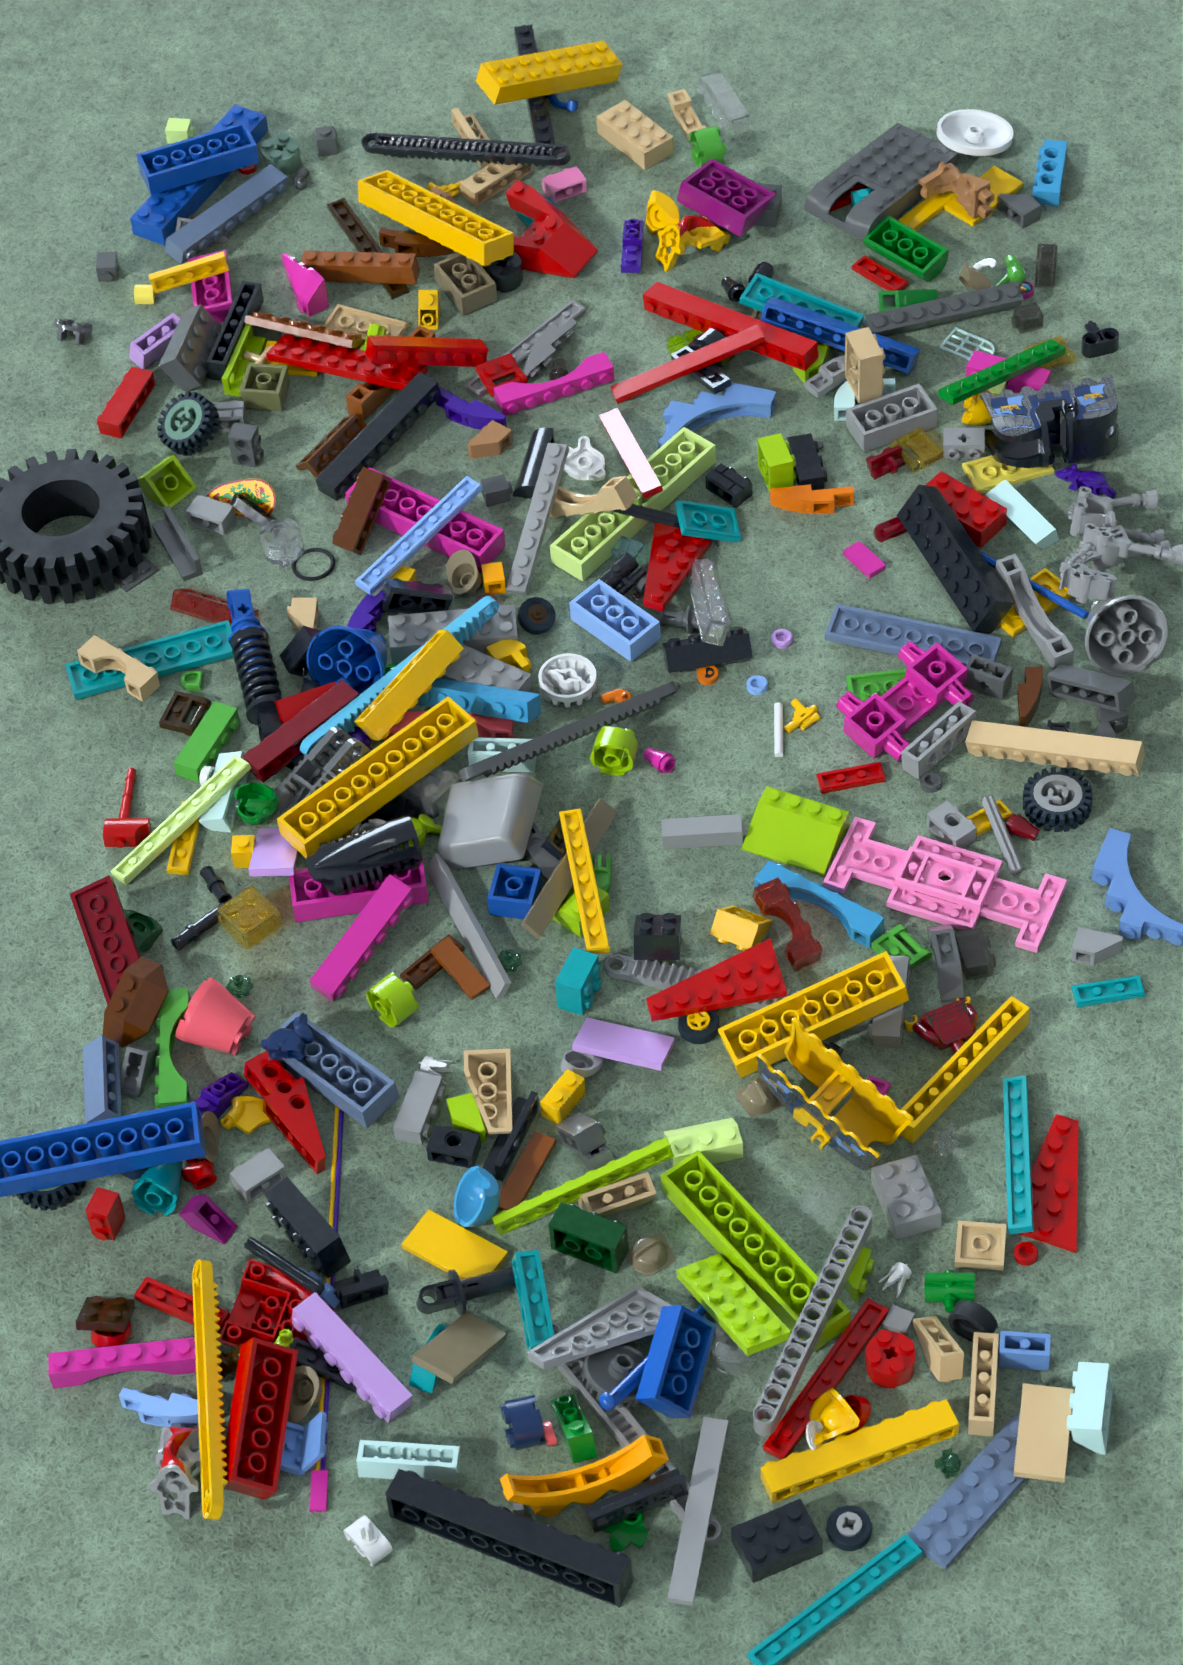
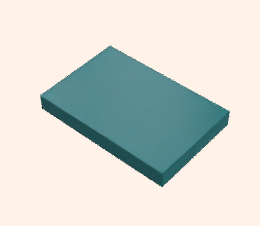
(708, 521)

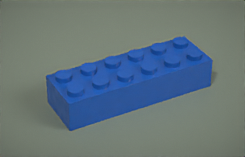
(197, 158)

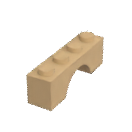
(100, 656)

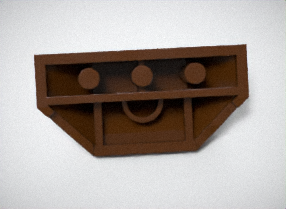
(135, 1002)

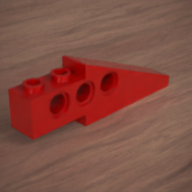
(287, 1107)

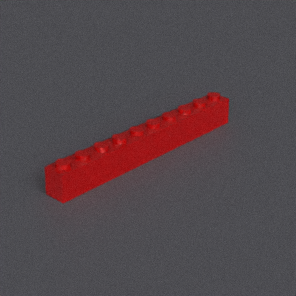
(703, 315)

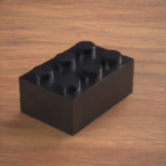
(776, 1540)

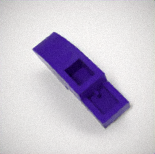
(632, 246)
(468, 414)
(368, 612)
(219, 1094)

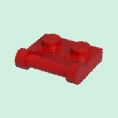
(499, 369)

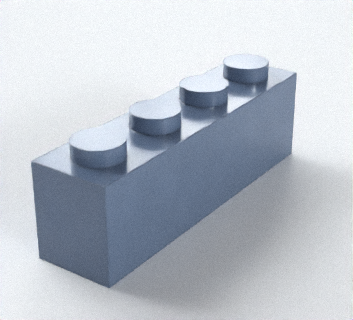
(101, 1080)

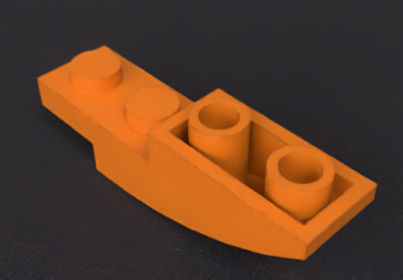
(809, 501)

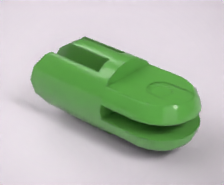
(603, 874)

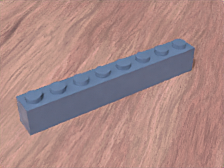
(226, 214)

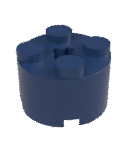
(523, 1422)

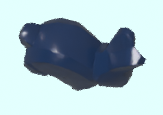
(289, 1042)

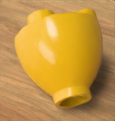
(976, 411)

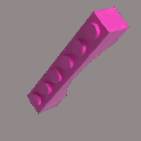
(520, 396)
(80, 1366)

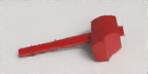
(125, 830)

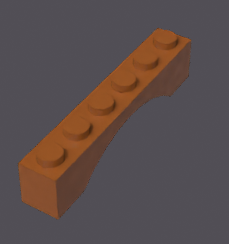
(368, 397)

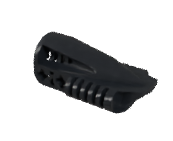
(362, 857)

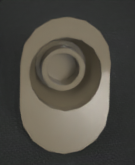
(463, 573)
(757, 1098)
(212, 1135)
(651, 1255)
(305, 1393)

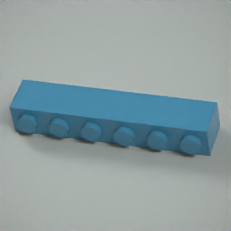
(485, 699)

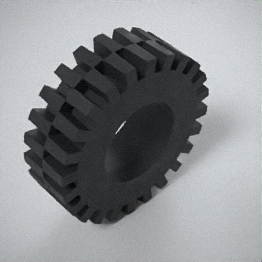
(80, 558)

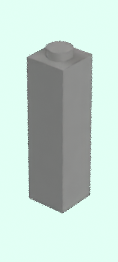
(703, 831)

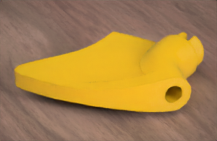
(245, 1114)

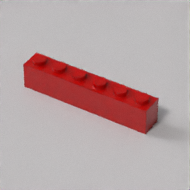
(426, 351)

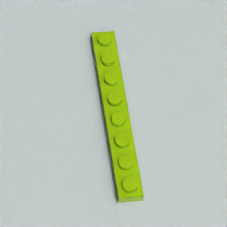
(571, 1190)

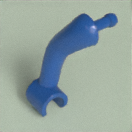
(570, 106)

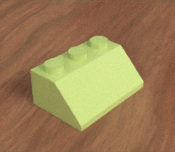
(715, 1140)

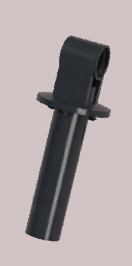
(457, 1292)

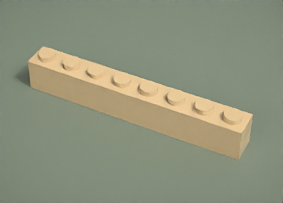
(1055, 748)

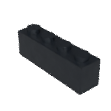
(694, 653)

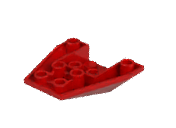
(263, 1306)

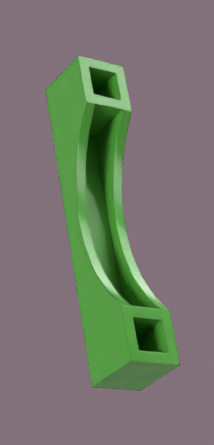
(172, 1087)

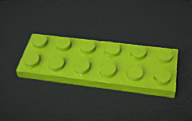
(733, 1304)

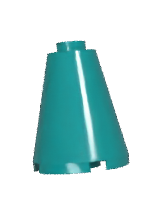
(158, 1188)

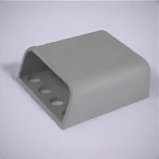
(488, 820)

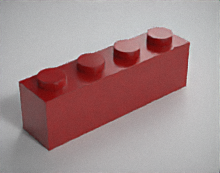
(126, 402)

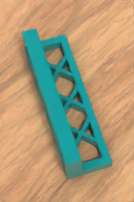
(532, 1297)

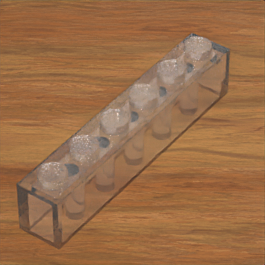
(708, 602)

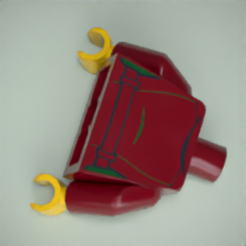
(946, 1025)

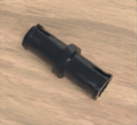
(215, 884)

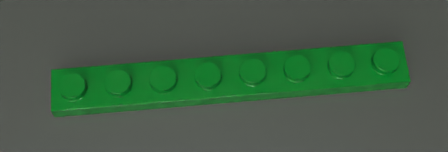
(1001, 372)

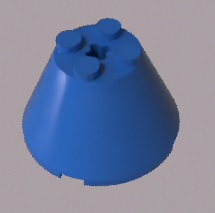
(347, 655)

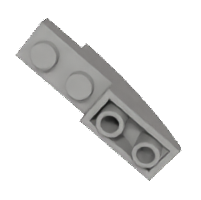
(546, 345)
(829, 376)

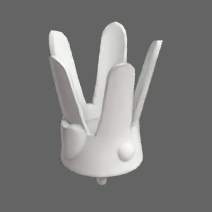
(433, 1066)
(898, 1272)

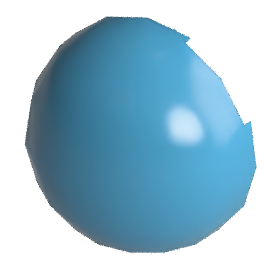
(476, 1198)

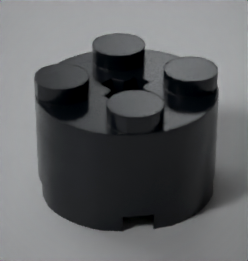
(506, 273)

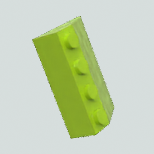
(796, 830)

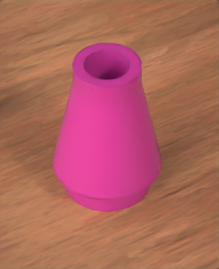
(660, 760)

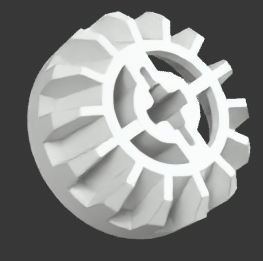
(572, 675)

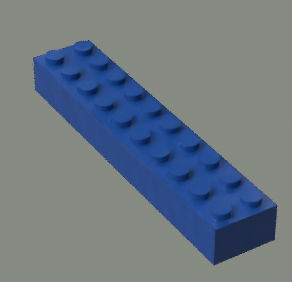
(160, 212)
(101, 1148)

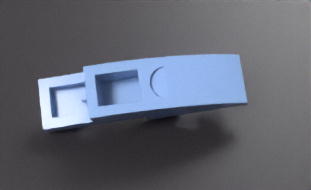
(159, 1411)

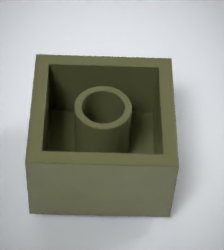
(265, 386)

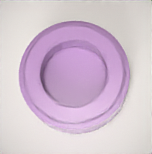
(781, 638)

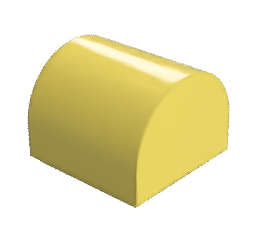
(144, 294)

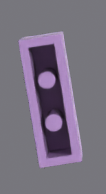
(154, 342)

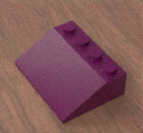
(725, 197)

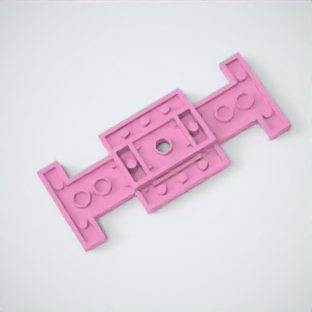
(971, 884)

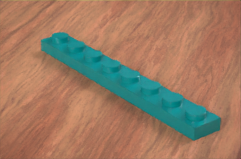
(1018, 1155)
(836, 1603)

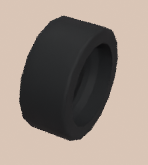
(970, 1318)

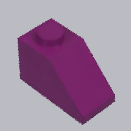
(208, 1218)

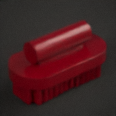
(889, 529)

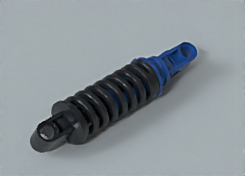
(254, 664)

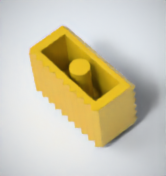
(563, 1097)

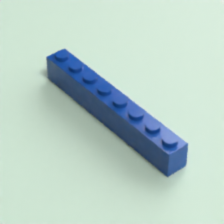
(832, 332)

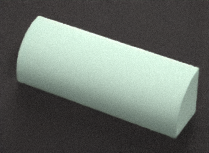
(1024, 515)
(224, 811)
(429, 1461)

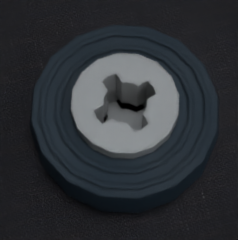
(846, 1537)

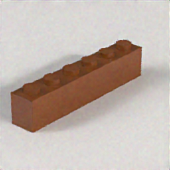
(363, 266)

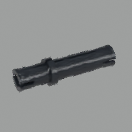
(193, 931)

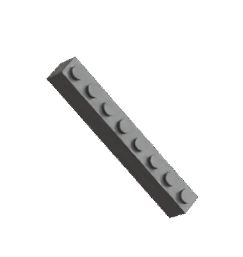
(945, 310)

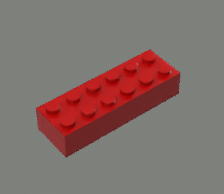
(259, 1417)

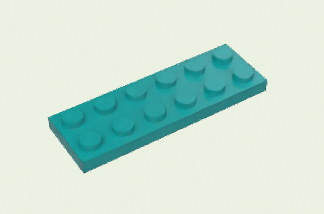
(763, 288)

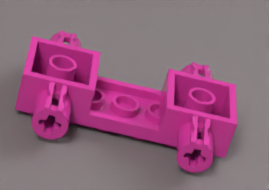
(883, 720)

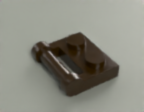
(179, 709)

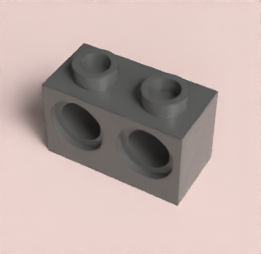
(245, 445)

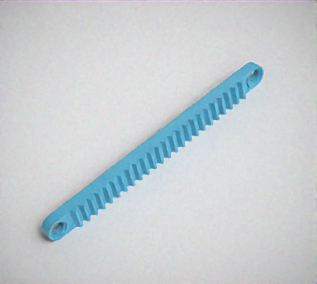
(460, 628)

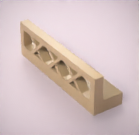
(466, 131)

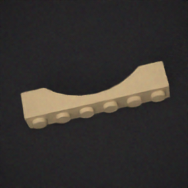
(612, 496)

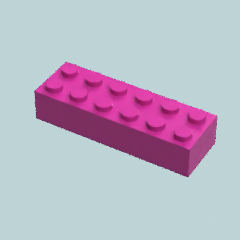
(314, 901)

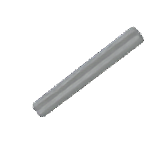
(1002, 834)

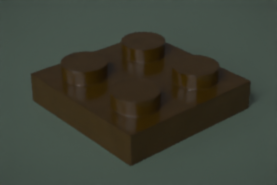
(105, 1314)

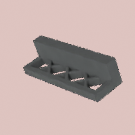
(177, 546)

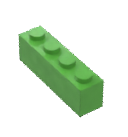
(207, 741)

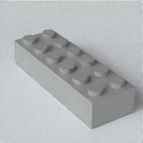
(412, 631)

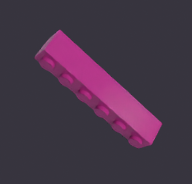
(361, 938)

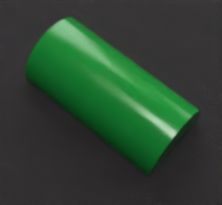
(907, 248)

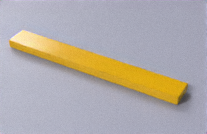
(584, 881)

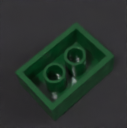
(588, 1237)

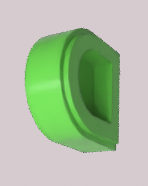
(192, 680)

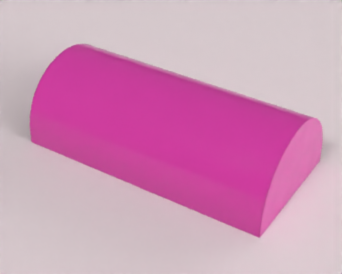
(213, 292)

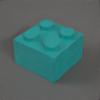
(578, 981)

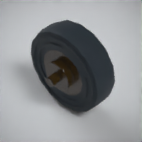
(536, 615)

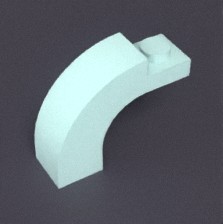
(846, 399)

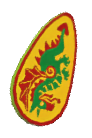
(255, 489)

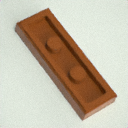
(459, 968)

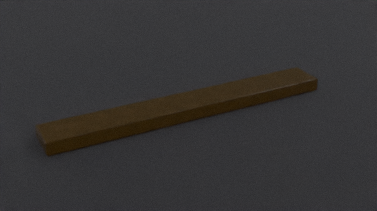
(361, 239)

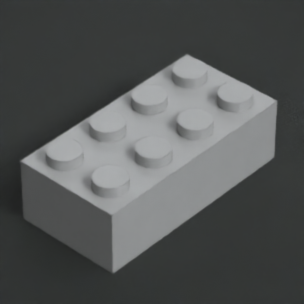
(891, 417)
(486, 670)

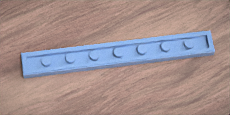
(418, 535)

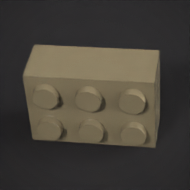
(465, 283)

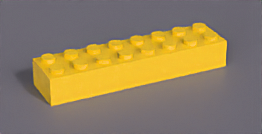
(548, 72)
(821, 1008)

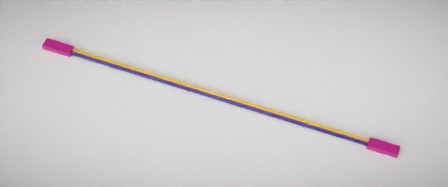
(319, 1477)

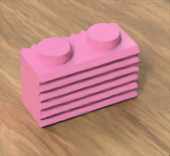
(564, 184)

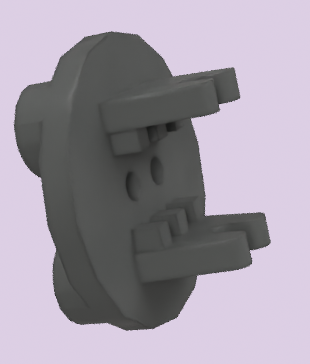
(68, 325)

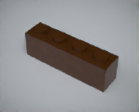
(361, 511)

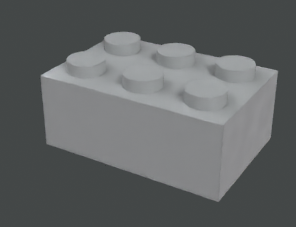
(906, 1197)

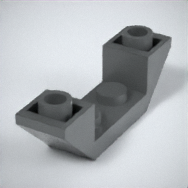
(947, 961)

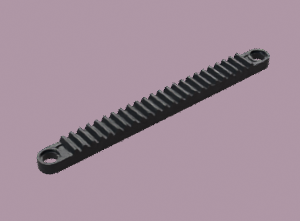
(466, 149)

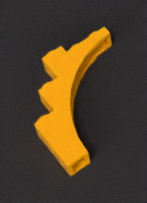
(586, 1484)

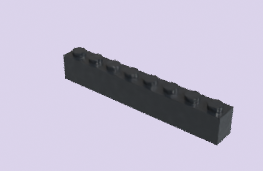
(379, 436)

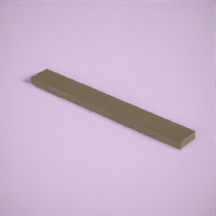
(561, 879)

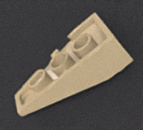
(491, 1085)

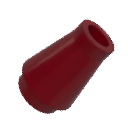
(1021, 827)

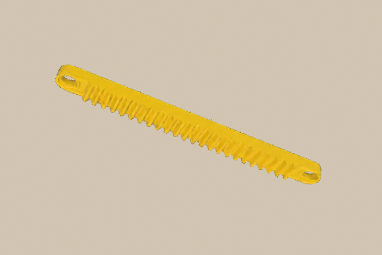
(209, 1390)

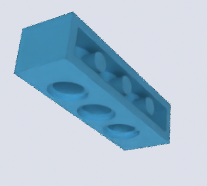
(1050, 172)

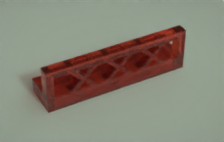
(201, 605)

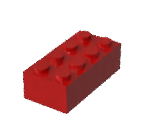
(976, 512)

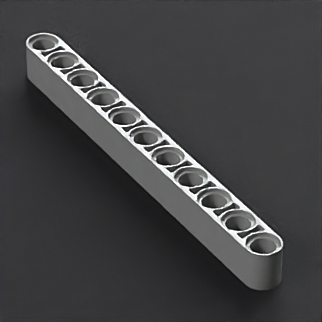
(812, 1328)

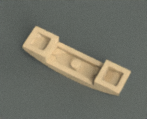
(683, 112)

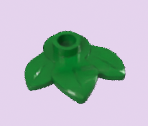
(628, 1532)

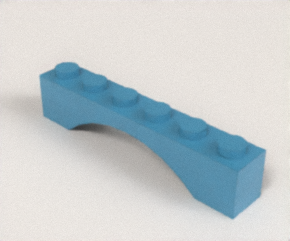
(859, 922)

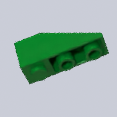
(895, 299)
(574, 1428)

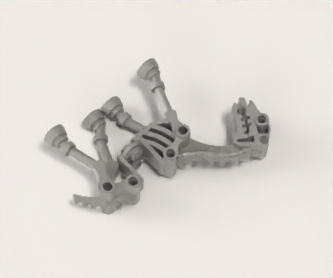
(1108, 544)

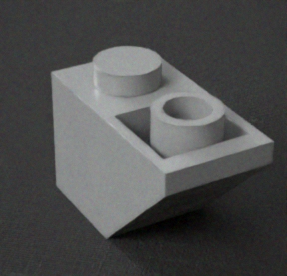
(1095, 946)

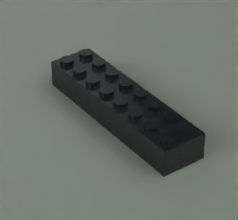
(955, 559)

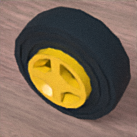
(707, 1027)

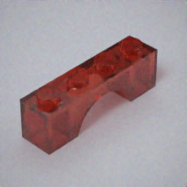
(774, 900)

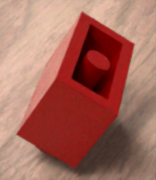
(105, 1214)

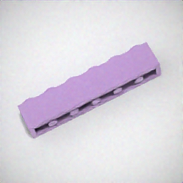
(351, 1357)

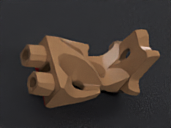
(972, 191)

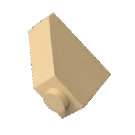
(303, 612)

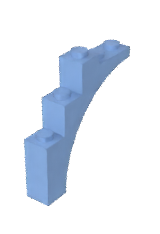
(709, 407)
(1122, 896)

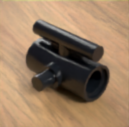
(621, 574)

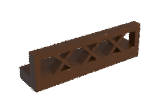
(332, 444)

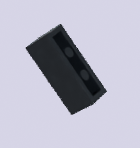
(808, 462)

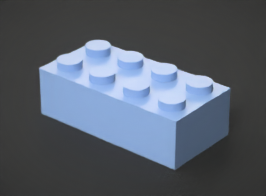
(615, 620)

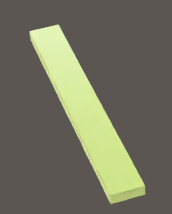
(180, 819)

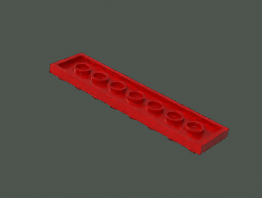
(340, 362)

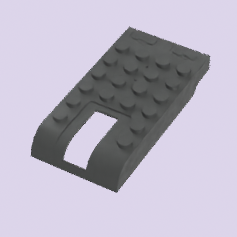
(891, 168)

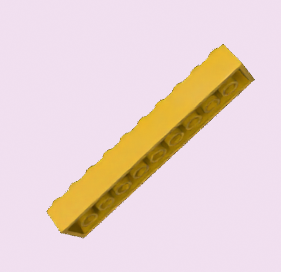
(436, 217)
(378, 777)

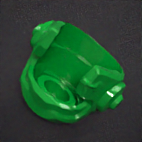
(256, 803)

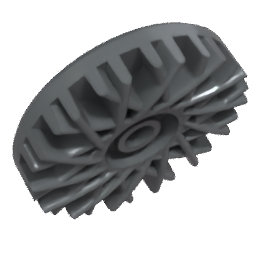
(609, 1367)

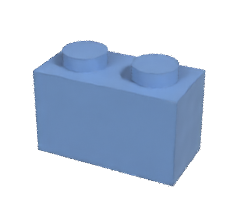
(1024, 1350)

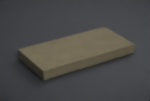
(459, 1347)

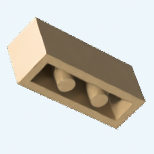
(619, 1196)

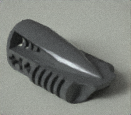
(312, 775)

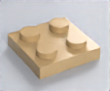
(980, 1245)

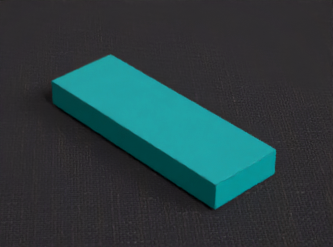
(1108, 991)

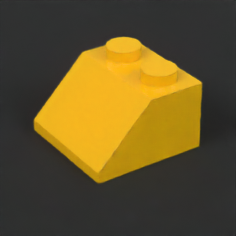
(739, 927)

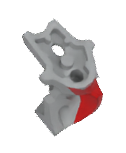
(178, 1459)

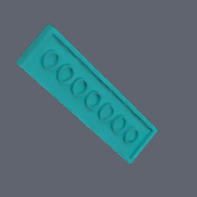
(165, 655)

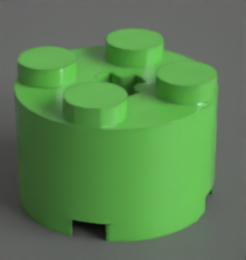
(707, 145)

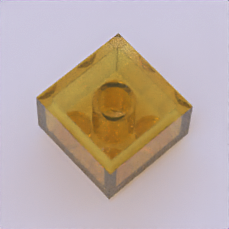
(249, 917)

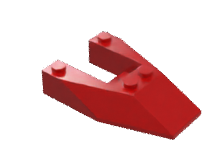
(552, 241)

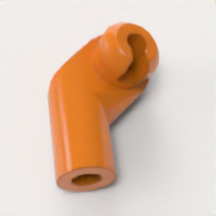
(617, 695)

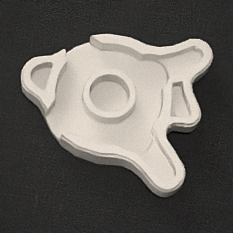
(585, 462)

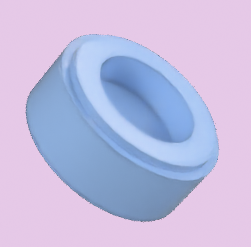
(757, 685)

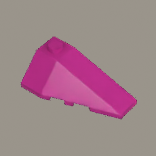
(306, 285)

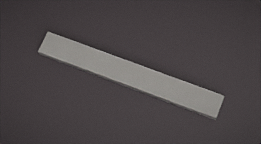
(523, 348)
(468, 926)
(698, 1511)

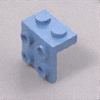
(304, 1445)

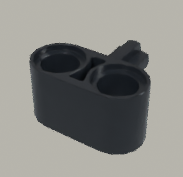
(1099, 342)

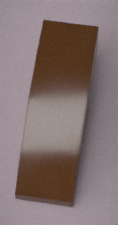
(1029, 694)

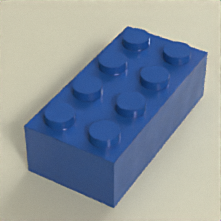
(676, 1362)

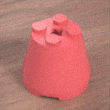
(215, 1019)

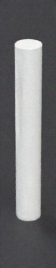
(778, 729)

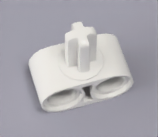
(368, 1540)

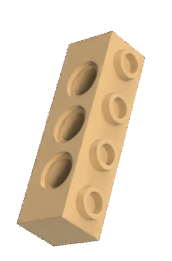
(491, 181)
(983, 1384)

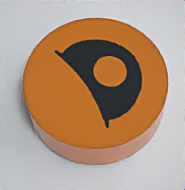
(707, 675)

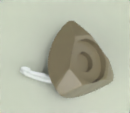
(974, 277)

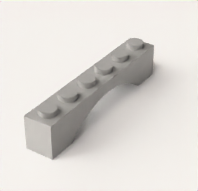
(1048, 638)

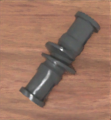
(683, 619)

